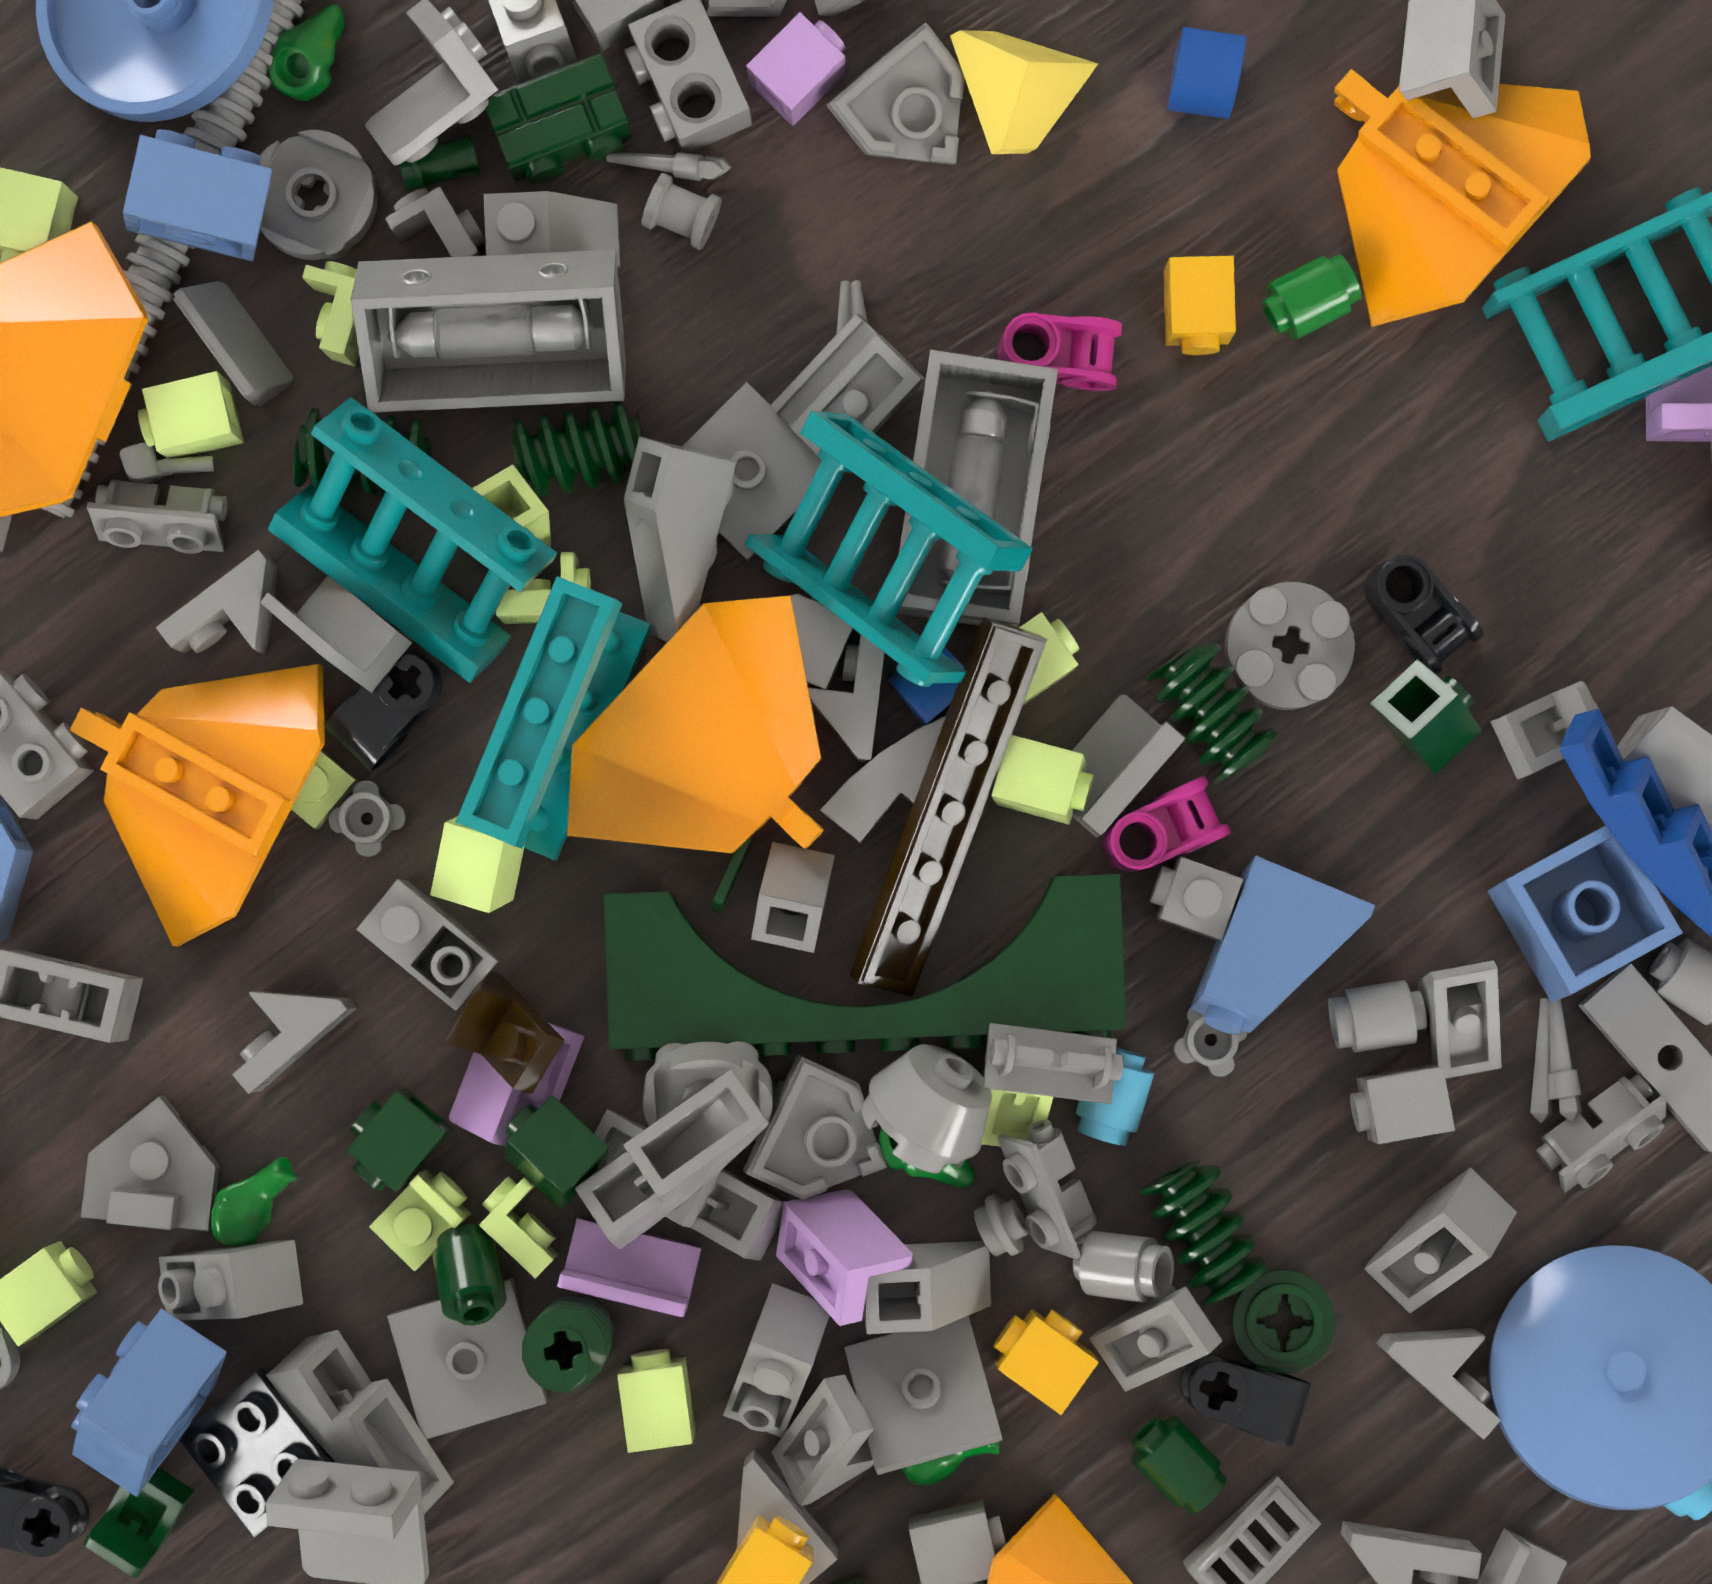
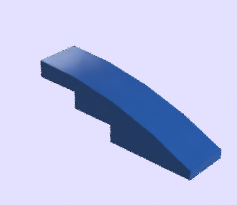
(1631, 801)

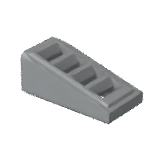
(1269, 1561)

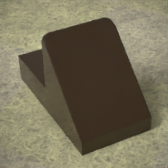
(506, 1033)

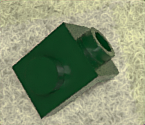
(140, 1525)

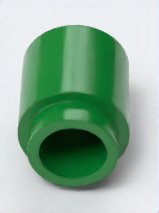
(1311, 296)

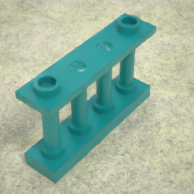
(1629, 374)
(935, 515)
(382, 575)
(567, 678)

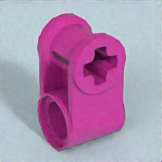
(1068, 347)
(1175, 825)

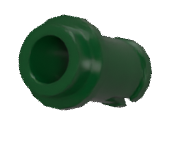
(443, 163)

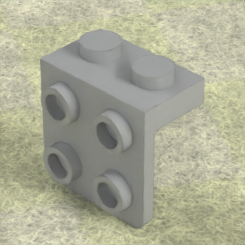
(446, 95)
(354, 1521)

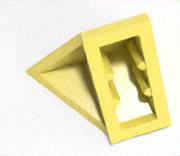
(1017, 86)

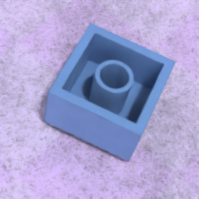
(197, 195)
(1583, 913)
(147, 1401)

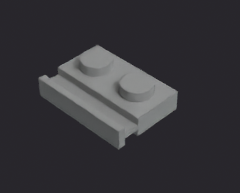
(850, 376)

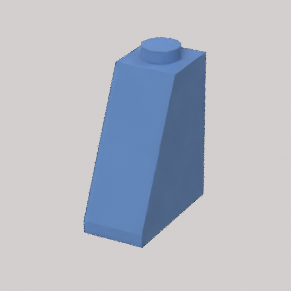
(1272, 944)

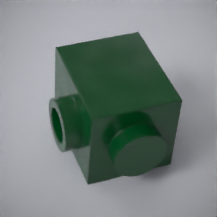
(1428, 715)
(395, 1140)
(554, 1149)

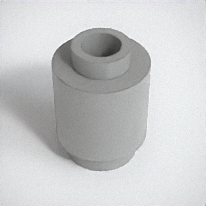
(1685, 978)
(1376, 1016)
(1124, 1267)

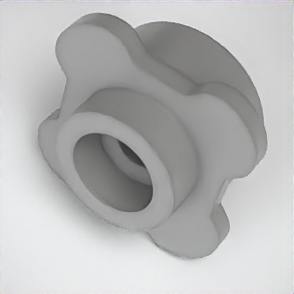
(364, 800)
(1193, 1046)

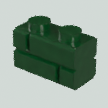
(558, 119)

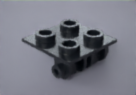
(249, 1446)

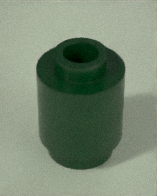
(468, 1275)
(1177, 1463)

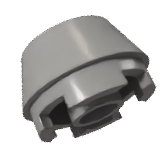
(930, 1107)

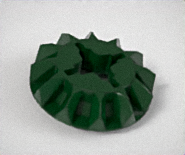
(1303, 1343)

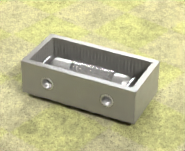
(490, 330)
(987, 441)

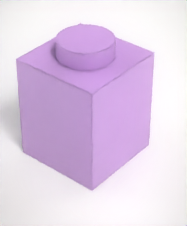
(798, 67)

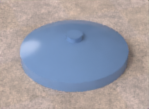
(151, 54)
(1609, 1377)

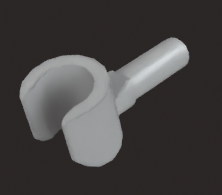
(144, 467)

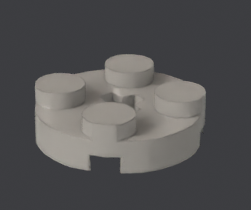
(349, 184)
(1320, 624)
(688, 1068)

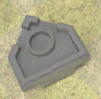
(906, 102)
(814, 1133)
(151, 1174)

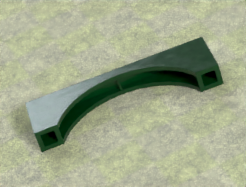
(677, 989)

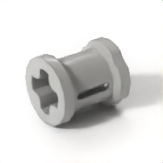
(681, 211)

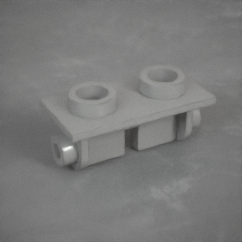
(129, 516)
(1051, 1063)
(1624, 1120)
(1056, 1215)

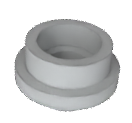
(1001, 1225)

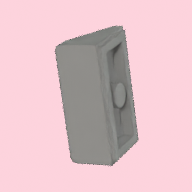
(234, 341)

